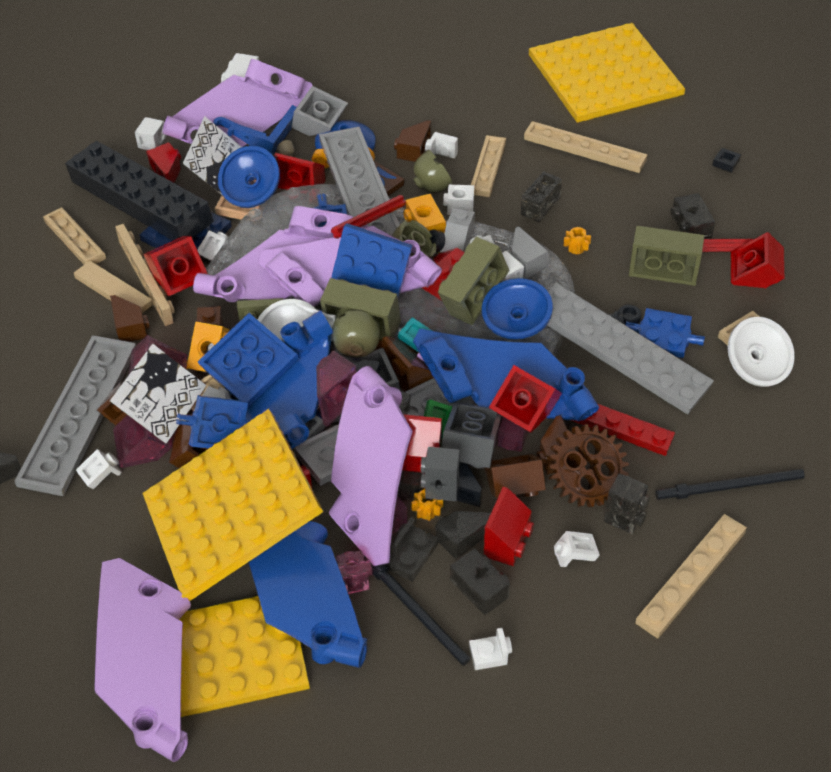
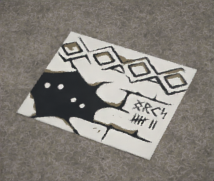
(209, 151)
(158, 393)

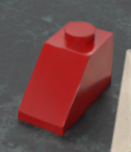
(165, 161)

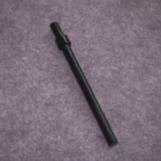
(683, 490)
(382, 573)

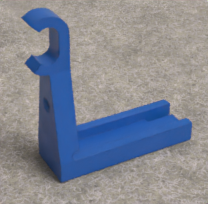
(258, 138)

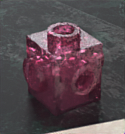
(354, 571)

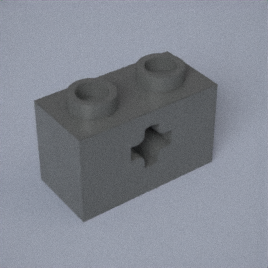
(440, 473)

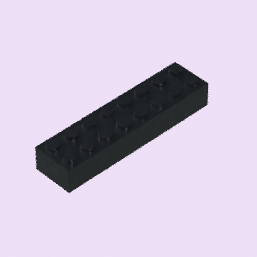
(139, 192)

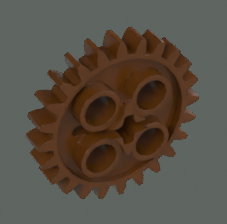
(569, 478)

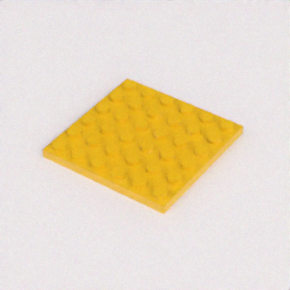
(605, 72)
(230, 504)

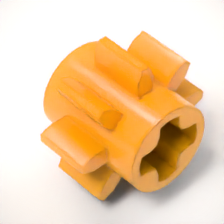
(577, 240)
(425, 507)

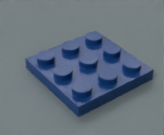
(371, 259)
(248, 360)

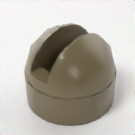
(286, 148)

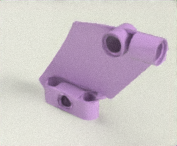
(246, 101)
(315, 262)
(246, 274)
(369, 463)
(141, 655)

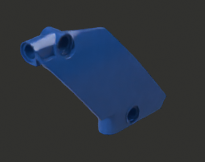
(482, 366)
(294, 394)
(307, 596)

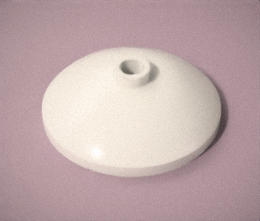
(282, 313)
(770, 347)

